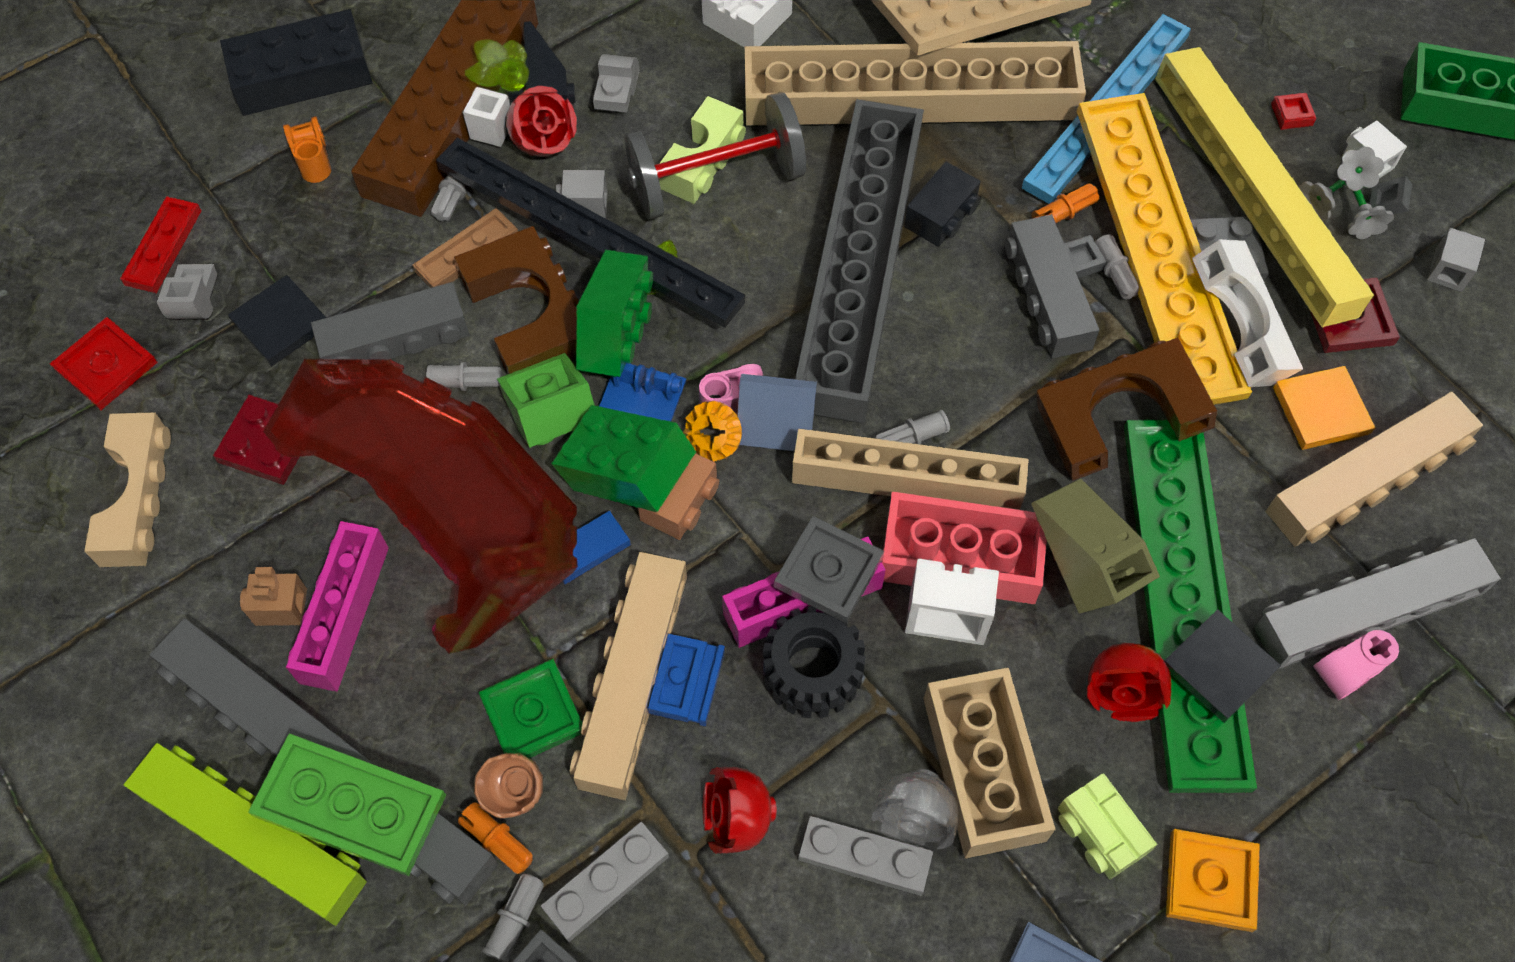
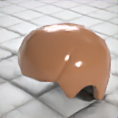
(508, 785)

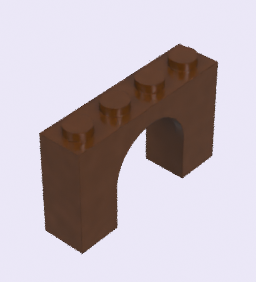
(524, 262)
(1159, 372)

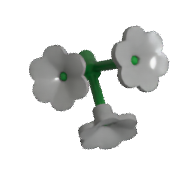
(1356, 171)

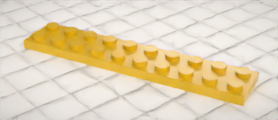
(1160, 239)

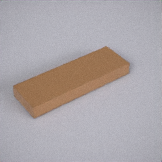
(440, 266)

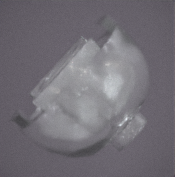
(917, 809)

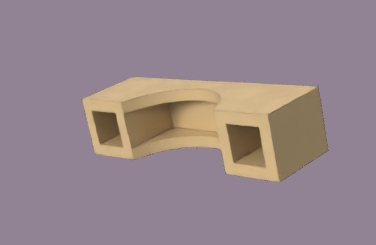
(124, 530)

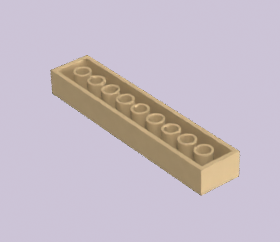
(950, 83)

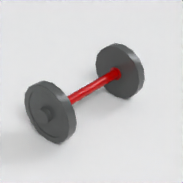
(783, 136)

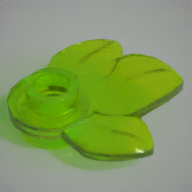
(499, 65)

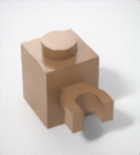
(273, 598)

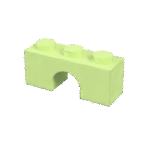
(712, 127)

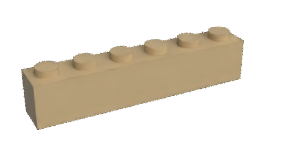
(908, 468)
(1374, 469)
(625, 689)

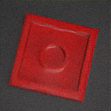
(103, 363)

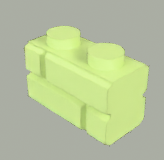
(1105, 827)

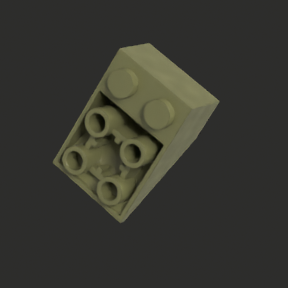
(1093, 547)

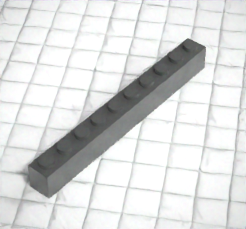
(268, 716)

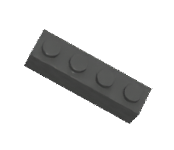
(1051, 286)
(393, 326)

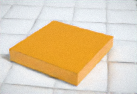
(1323, 407)
(1213, 880)

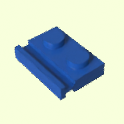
(686, 679)

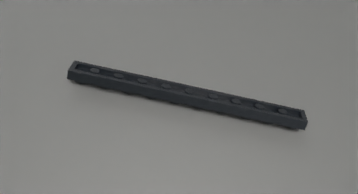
(589, 230)

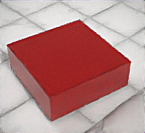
(1293, 111)

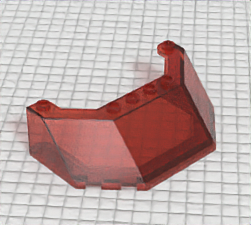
(447, 477)

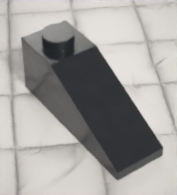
(544, 65)

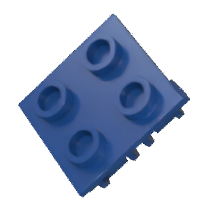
(644, 392)

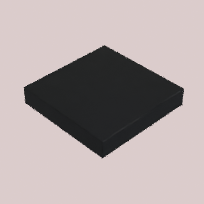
(277, 320)
(1221, 665)

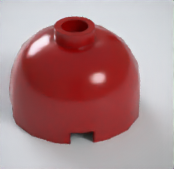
(541, 121)
(1130, 682)
(737, 809)

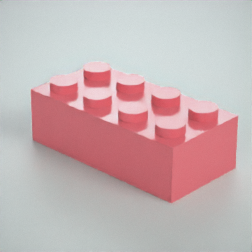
(968, 537)

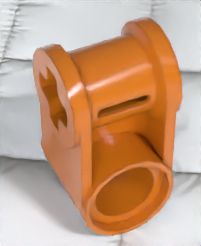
(309, 150)

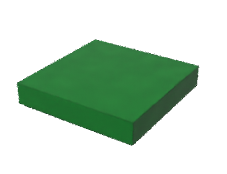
(532, 711)

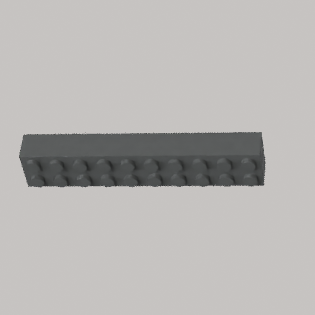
(859, 259)

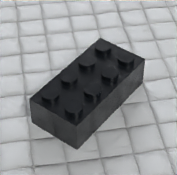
(295, 62)

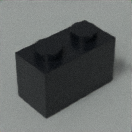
(943, 204)

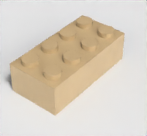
(988, 762)

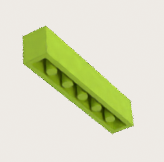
(222, 819)

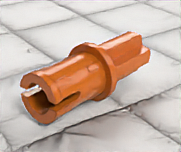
(1067, 205)
(496, 838)

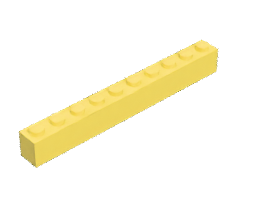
(1264, 188)

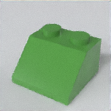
(546, 399)

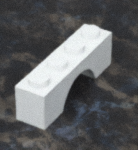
(1265, 346)

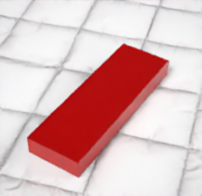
(161, 244)

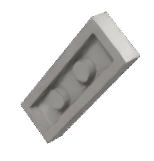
(866, 855)
(605, 881)

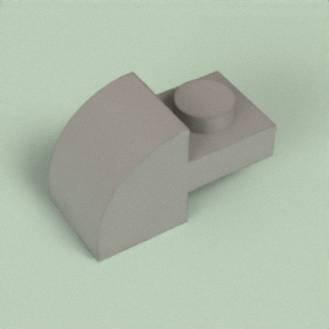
(616, 82)
(188, 292)

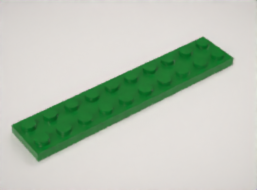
(1182, 535)

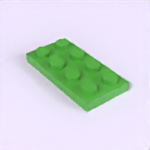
(348, 804)

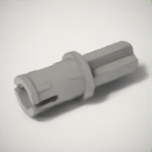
(450, 193)
(1118, 267)
(463, 376)
(919, 429)
(514, 918)

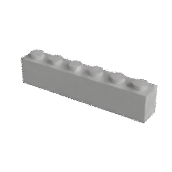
(1375, 602)

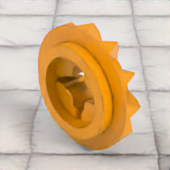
(723, 419)

